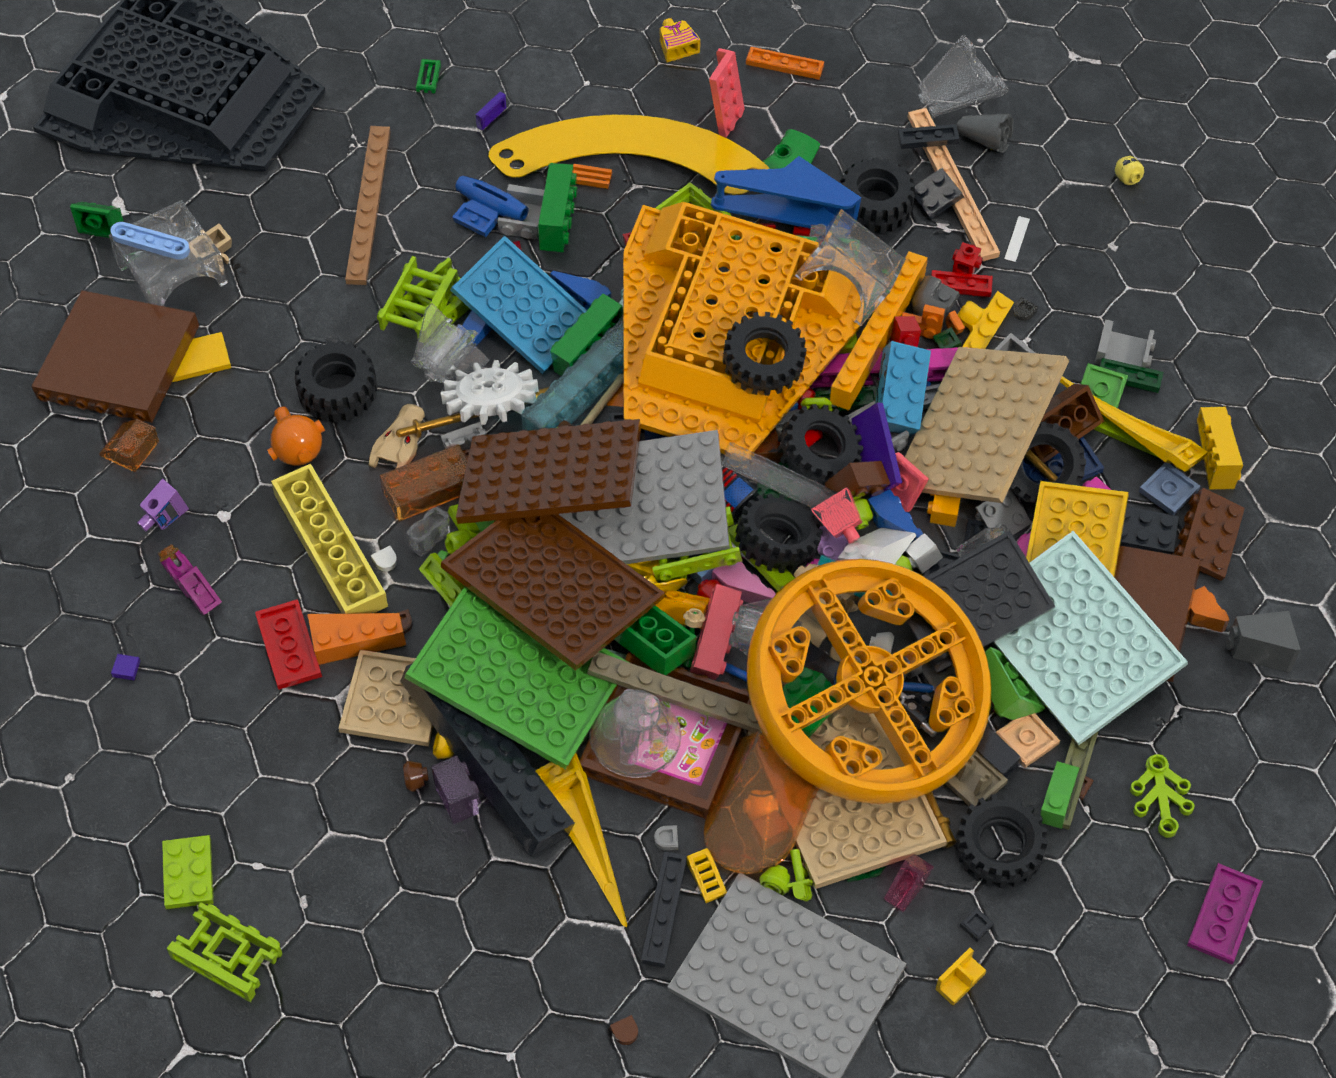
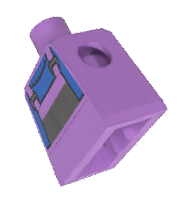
(161, 507)

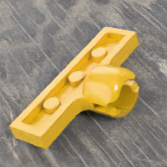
(984, 322)

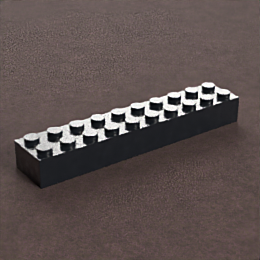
(499, 772)

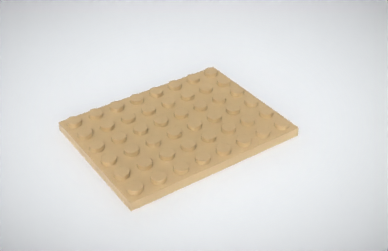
(984, 421)
(857, 837)

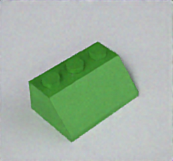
(1009, 691)

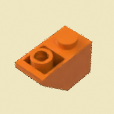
(1206, 611)

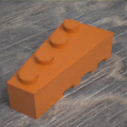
(344, 635)

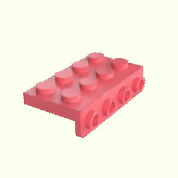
(726, 92)

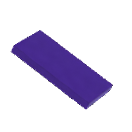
(877, 441)

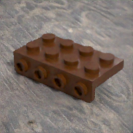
(1210, 532)

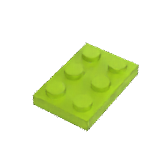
(187, 872)

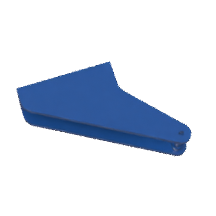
(791, 194)

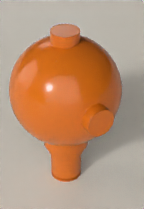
(295, 438)

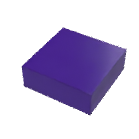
(125, 667)

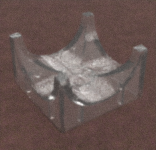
(858, 255)
(161, 274)

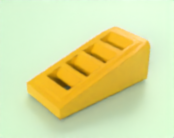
(697, 858)

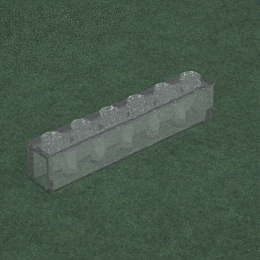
(775, 476)

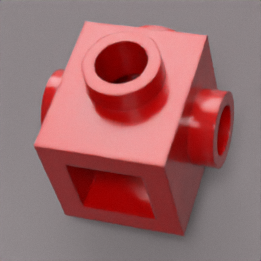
(967, 259)

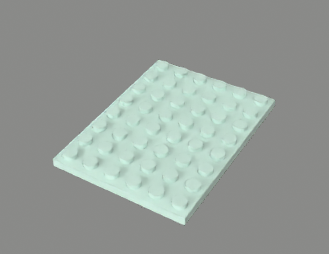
(1091, 650)

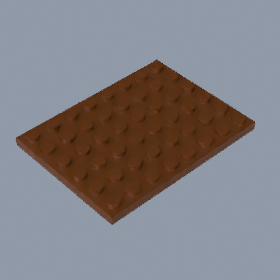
(550, 471)
(553, 584)

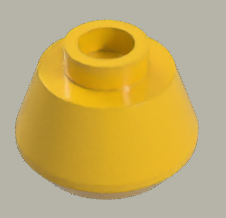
(441, 749)

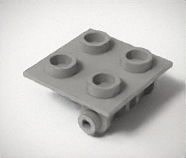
(1007, 514)

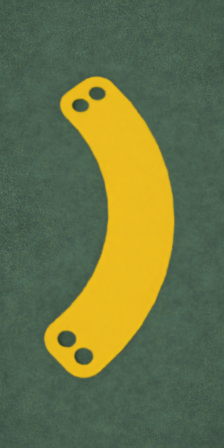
(625, 134)

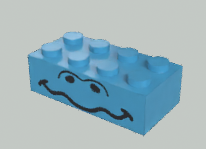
(903, 386)

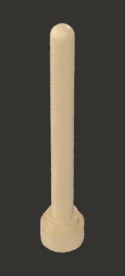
(604, 400)

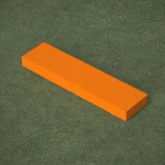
(785, 63)

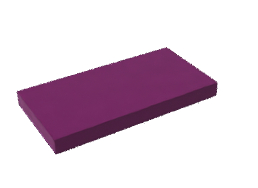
(1225, 913)

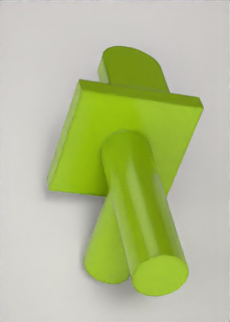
(802, 886)

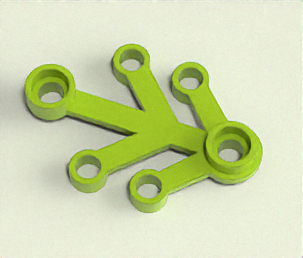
(1163, 792)

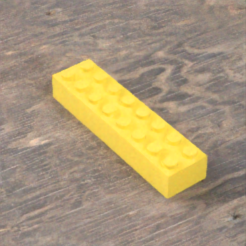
(329, 542)

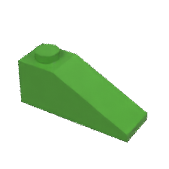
(1059, 794)

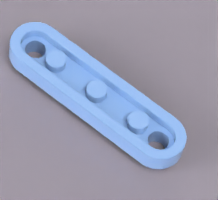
(150, 240)

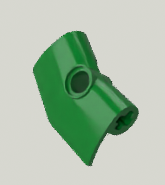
(791, 146)

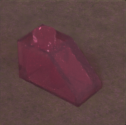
(908, 882)

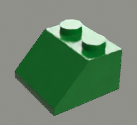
(95, 218)

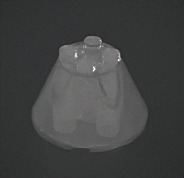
(635, 734)

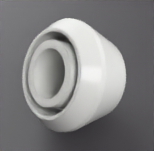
(883, 640)

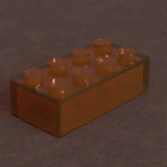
(425, 482)

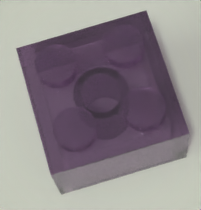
(455, 789)

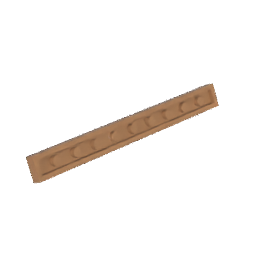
(368, 206)

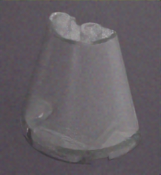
(959, 81)

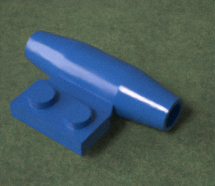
(485, 205)

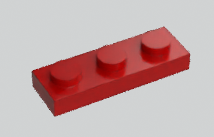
(966, 283)

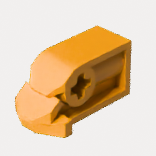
(677, 603)

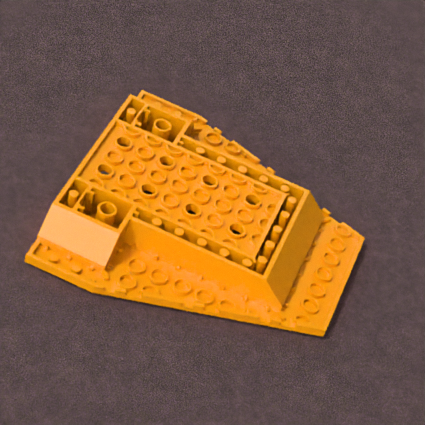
(670, 273)

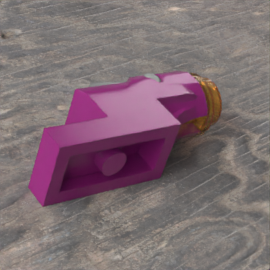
(189, 579)

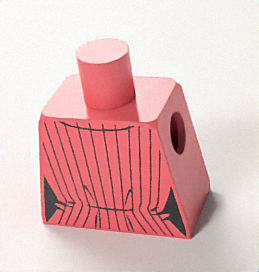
(840, 515)

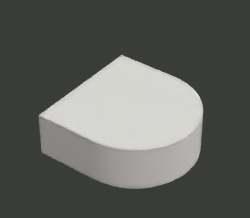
(385, 559)

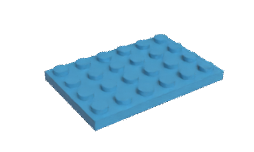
(519, 302)

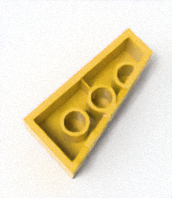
(1217, 437)

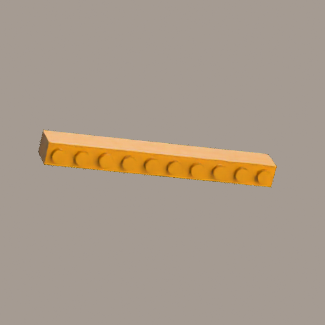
(877, 332)

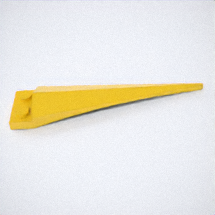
(1164, 444)
(575, 796)

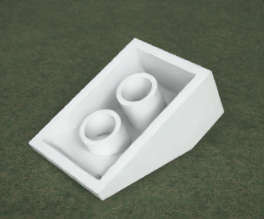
(879, 545)

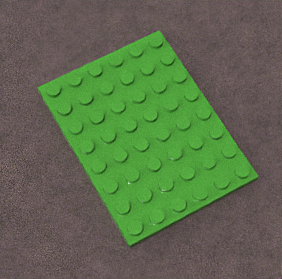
(510, 680)

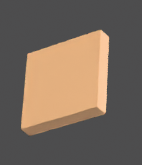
(1028, 738)

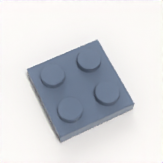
(1169, 488)

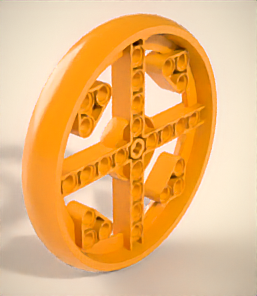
(828, 768)

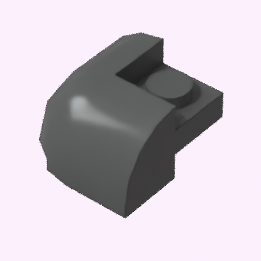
(934, 293)

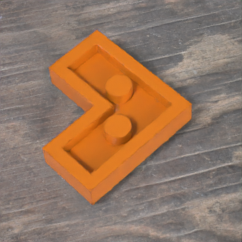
(930, 321)

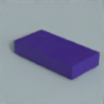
(491, 111)

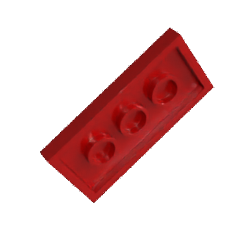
(288, 644)

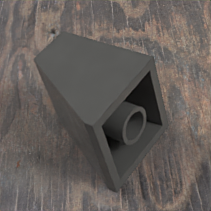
(1264, 640)

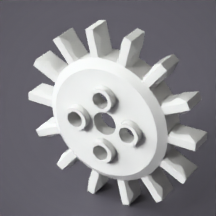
(489, 392)

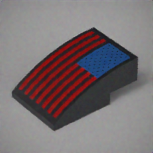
(737, 492)

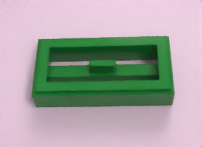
(419, 86)

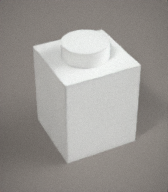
(923, 553)

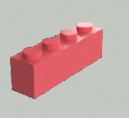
(716, 632)

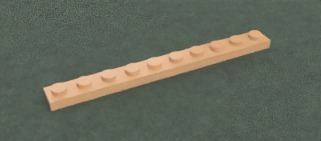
(965, 208)

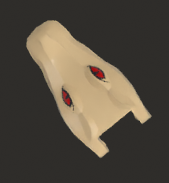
(398, 449)

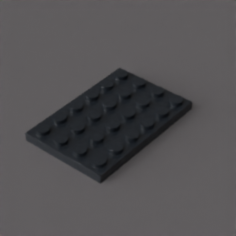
(993, 590)

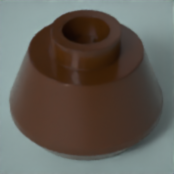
(414, 775)

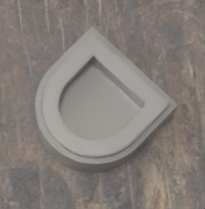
(666, 838)

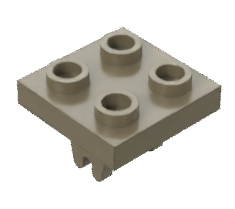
(976, 780)

